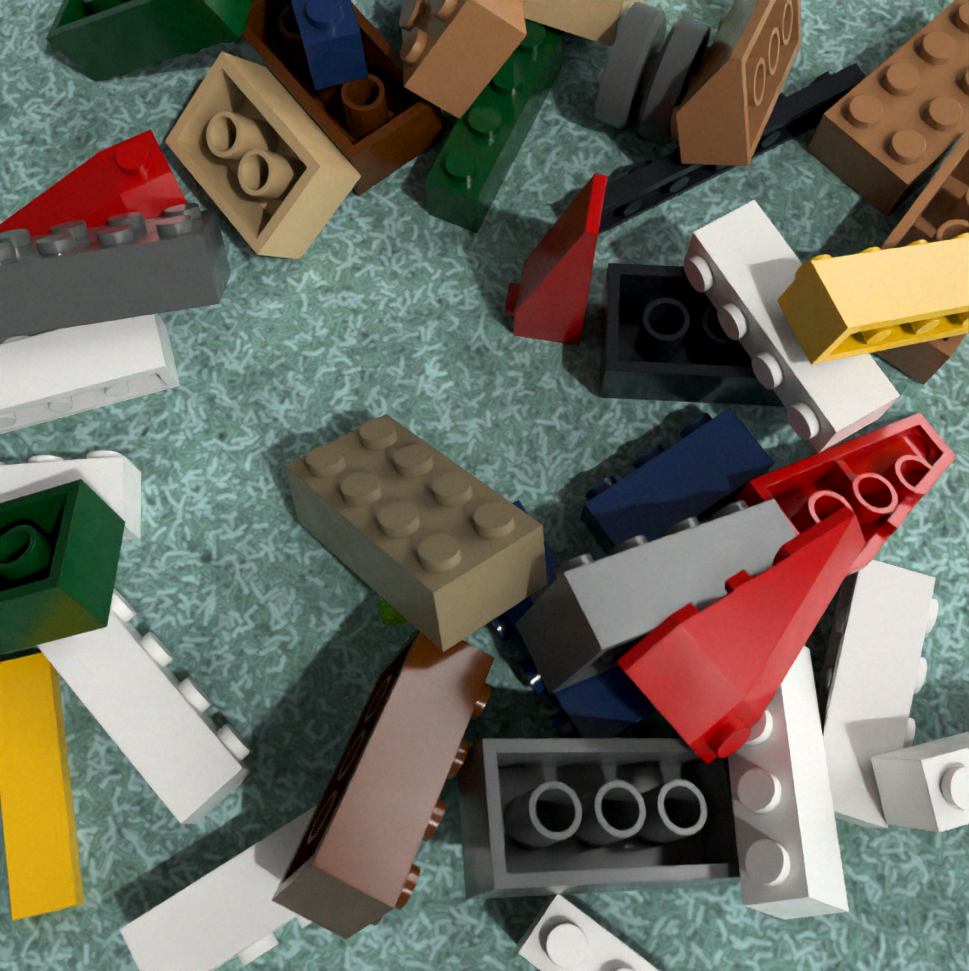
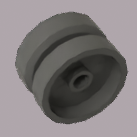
(649, 72)

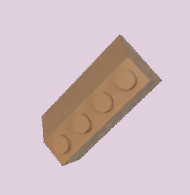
(738, 83)

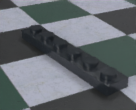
(661, 180)

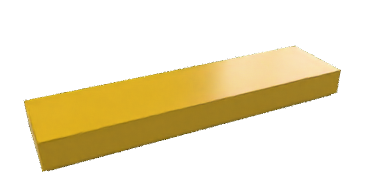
(36, 791)

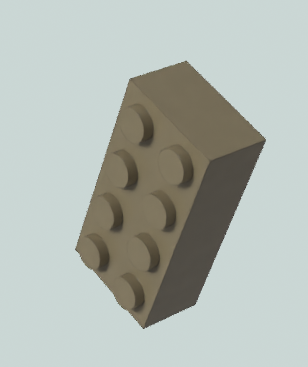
(418, 529)

